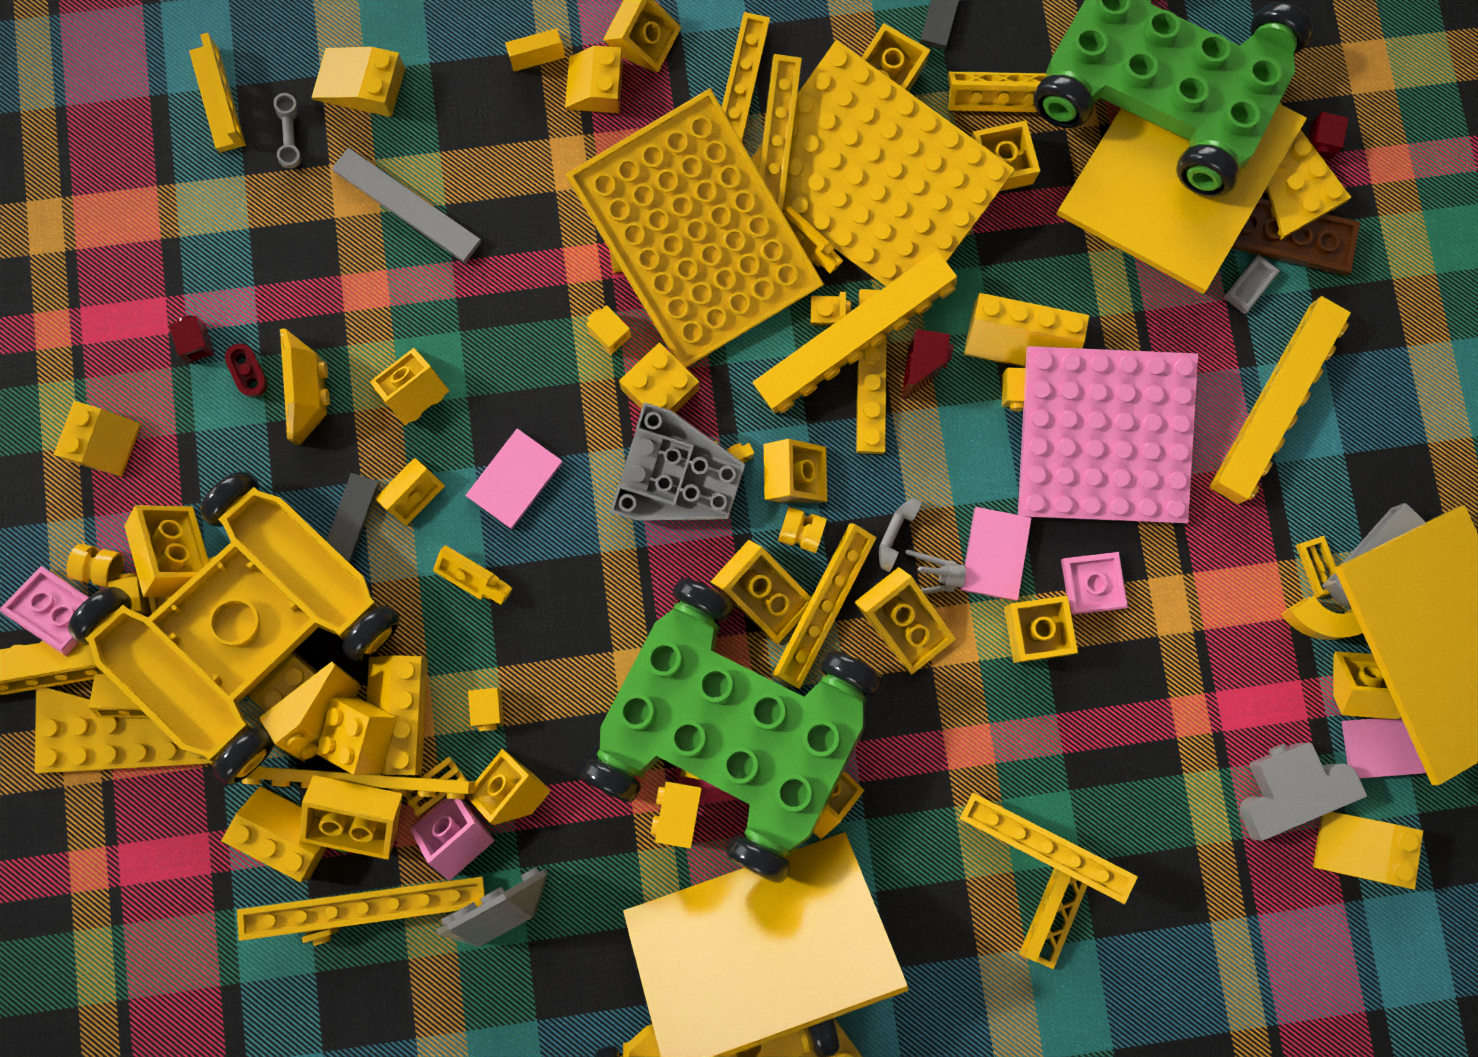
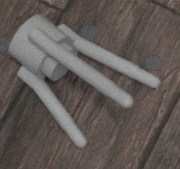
(949, 573)

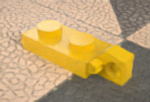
(814, 244)
(470, 576)

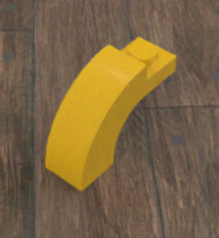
(1318, 622)

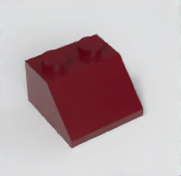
(926, 357)

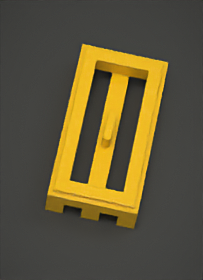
(1309, 568)
(413, 801)

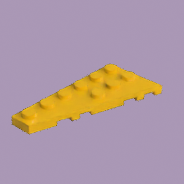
(1303, 188)
(77, 740)

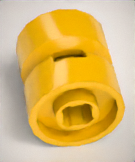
(802, 529)
(93, 564)

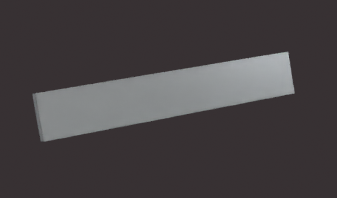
(406, 205)

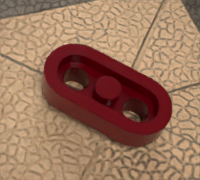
(247, 372)

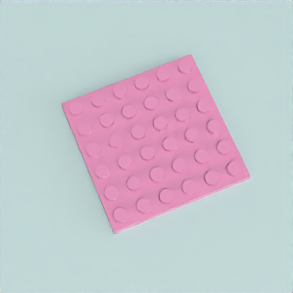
(1107, 434)

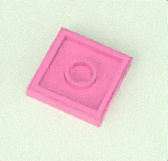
(1094, 583)

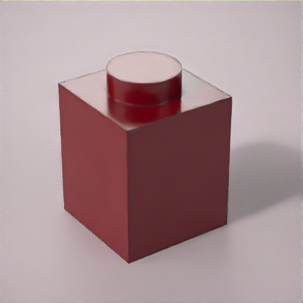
(1328, 134)
(191, 339)

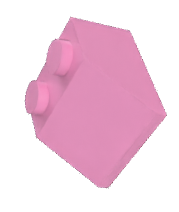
(451, 836)

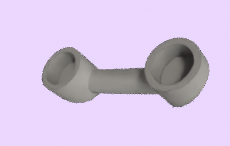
(287, 111)
(886, 554)

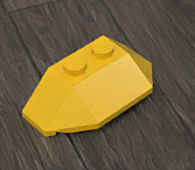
(303, 387)

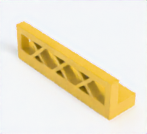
(992, 91)
(216, 95)
(1044, 917)

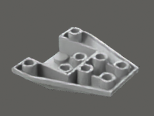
(675, 472)
(498, 913)

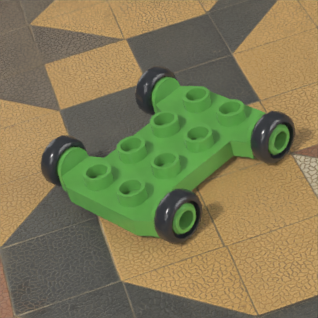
(1178, 80)
(733, 729)

